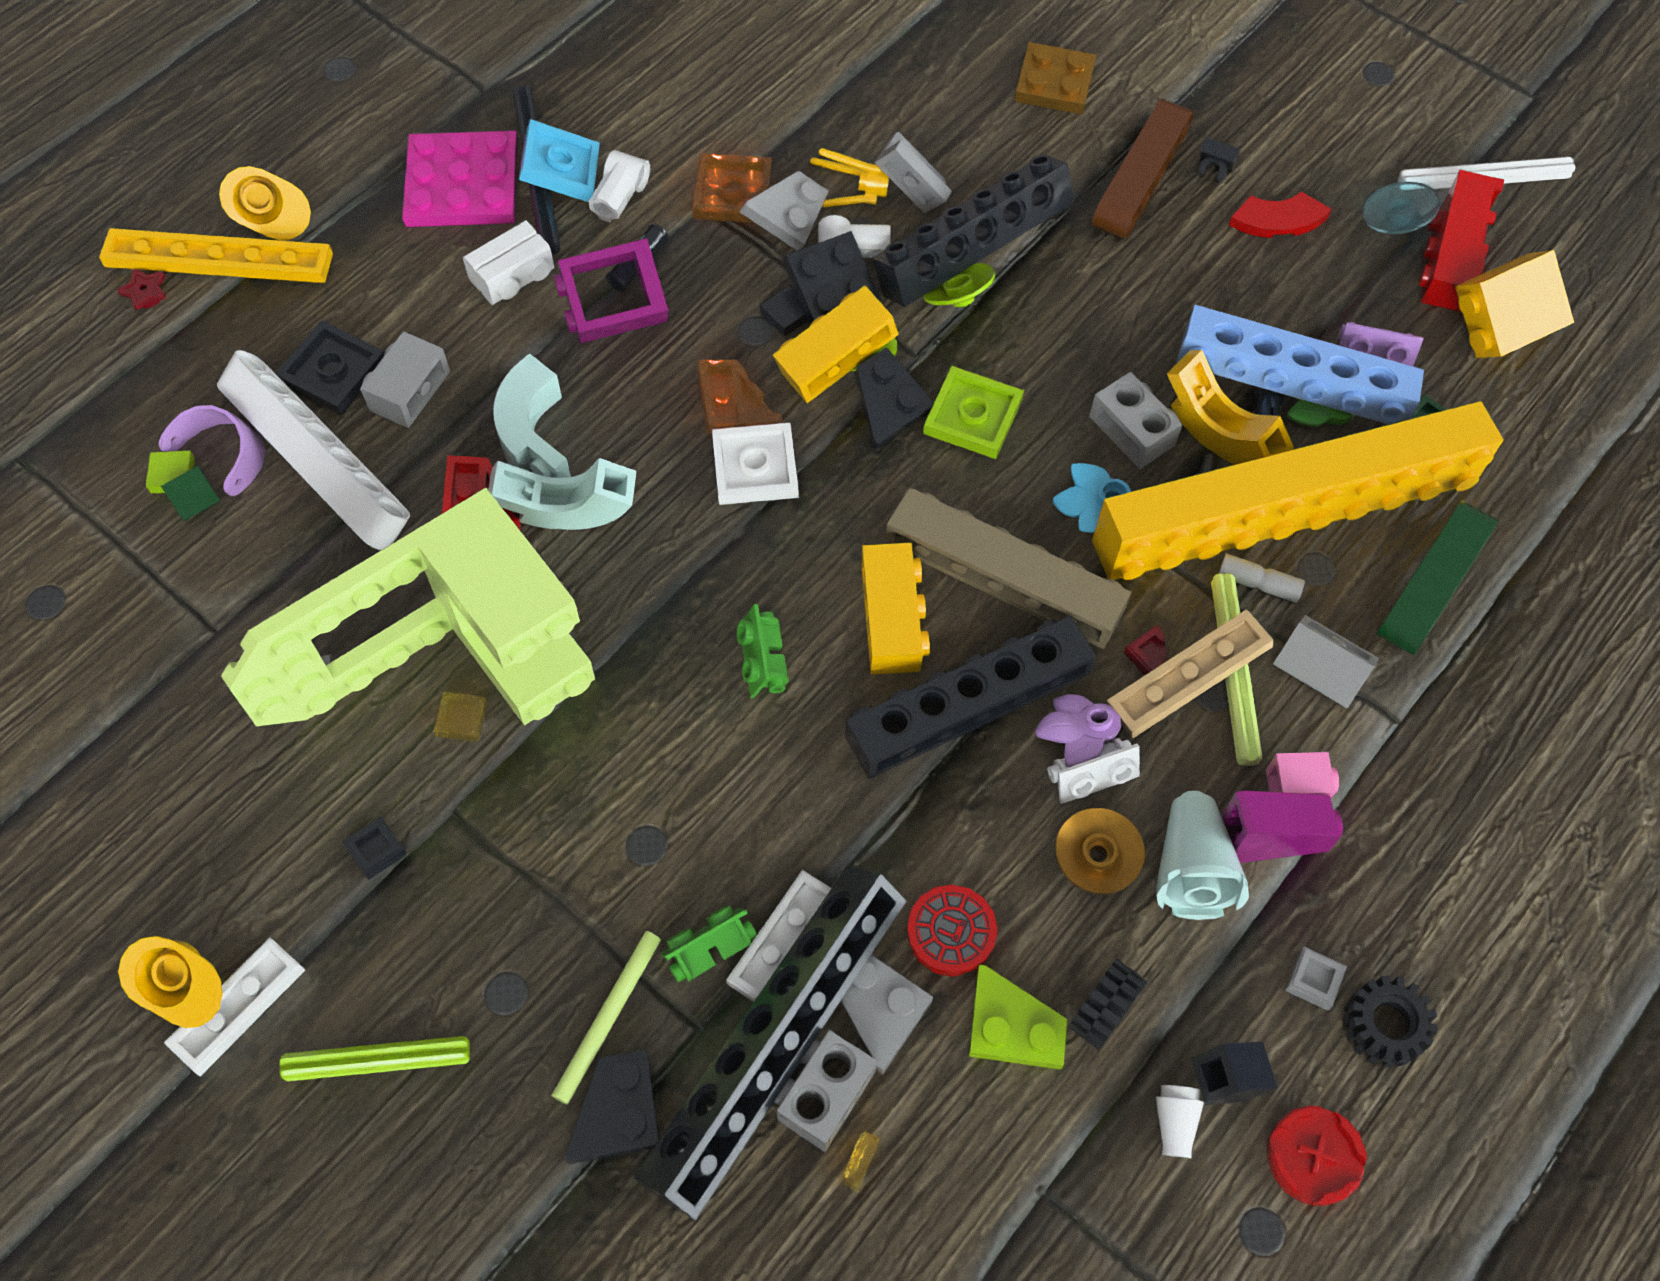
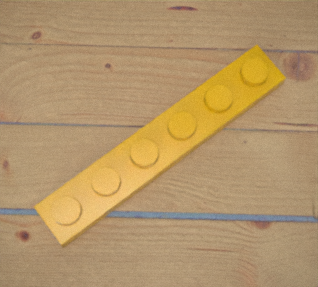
(216, 255)

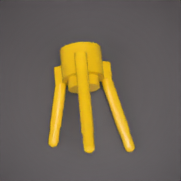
(871, 180)

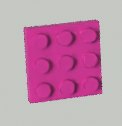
(461, 179)

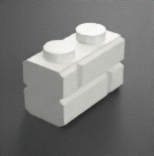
(509, 263)

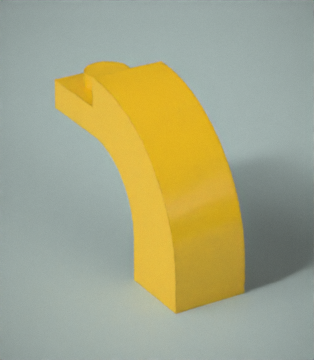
(1219, 422)

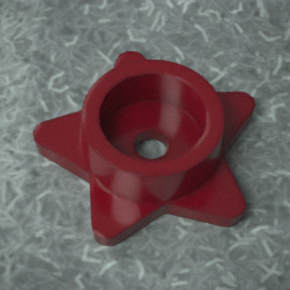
(143, 298)

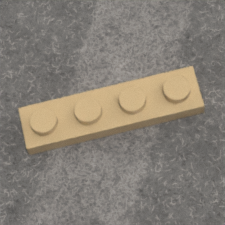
(1190, 673)

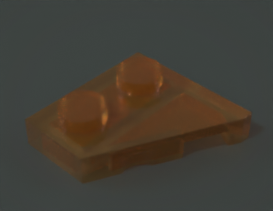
(731, 397)

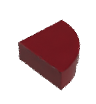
(1147, 650)

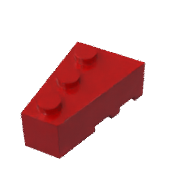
(1458, 238)

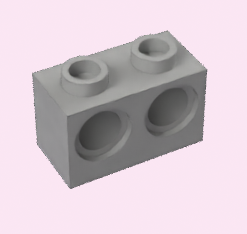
(1130, 424)
(835, 1094)

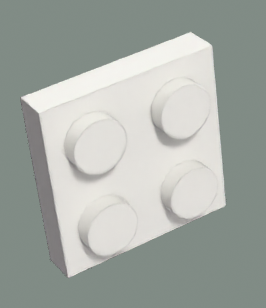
(755, 463)

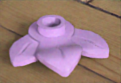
(1076, 728)

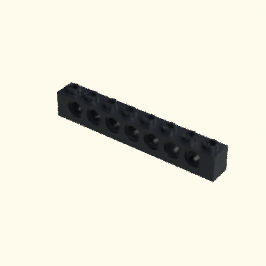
(770, 1042)

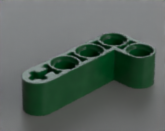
(1437, 577)

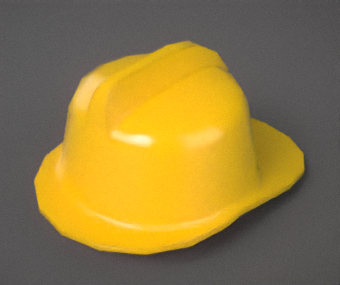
(265, 203)
(171, 981)

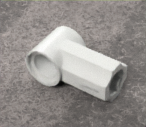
(621, 179)
(869, 238)

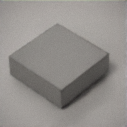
(1315, 978)

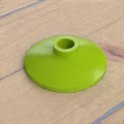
(962, 287)

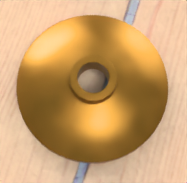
(1105, 832)

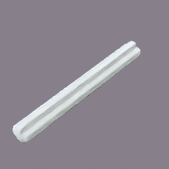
(1509, 171)

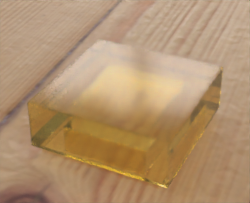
(460, 716)
(860, 1161)

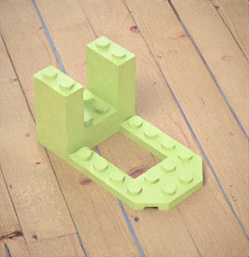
(485, 589)

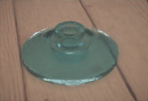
(1401, 207)

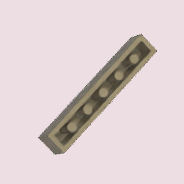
(1007, 566)

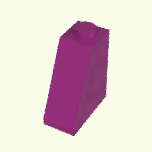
(1281, 824)

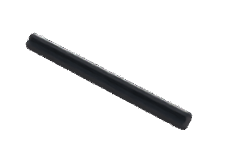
(540, 196)

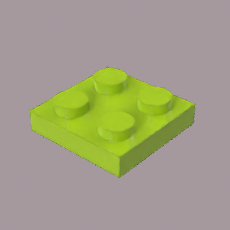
(973, 412)

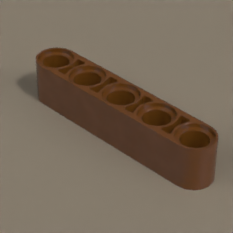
(1142, 168)

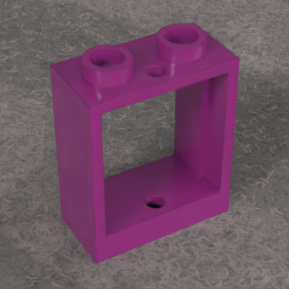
(652, 314)

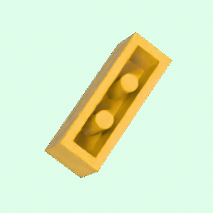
(835, 343)
(893, 608)

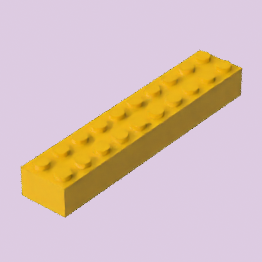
(1294, 491)

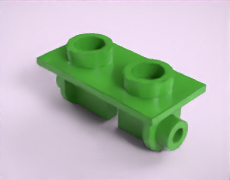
(757, 636)
(691, 948)

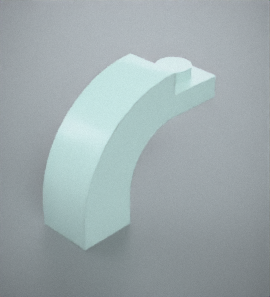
(518, 405)
(565, 503)

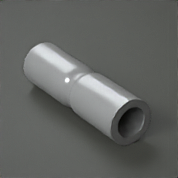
(1266, 580)

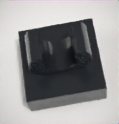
(1219, 155)

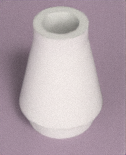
(1178, 1119)

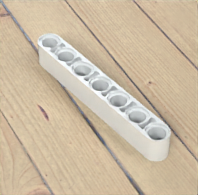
(313, 450)

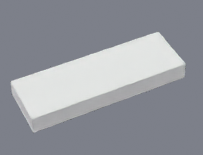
(777, 935)
(243, 1001)

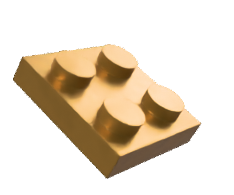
(1055, 78)

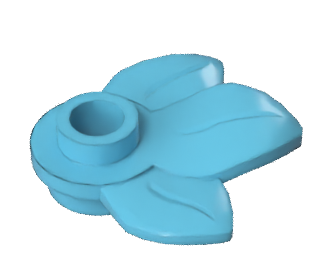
(1088, 494)

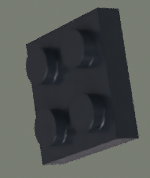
(828, 274)
(330, 367)

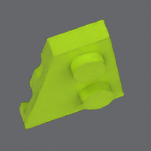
(1014, 1024)

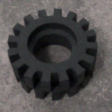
(1107, 1004)
(1414, 1010)

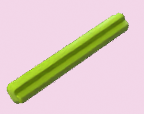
(374, 1058)

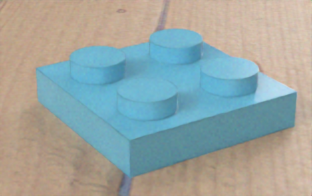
(559, 161)

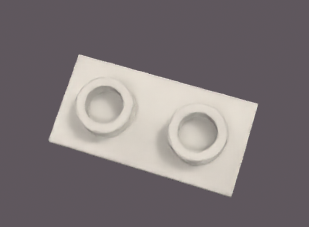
(1114, 766)

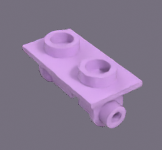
(1381, 342)

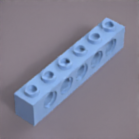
(1303, 366)

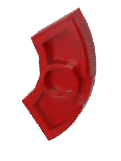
(1282, 217)

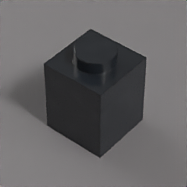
(1234, 1073)

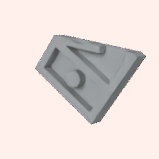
(788, 208)
(884, 1009)

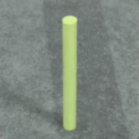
(606, 1018)

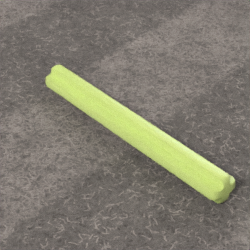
(1238, 683)

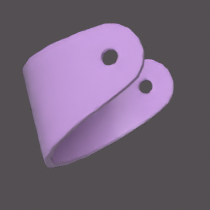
(199, 418)

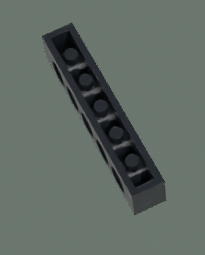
(973, 229)
(881, 751)

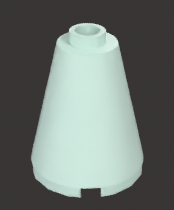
(1199, 861)

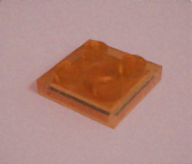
(727, 184)

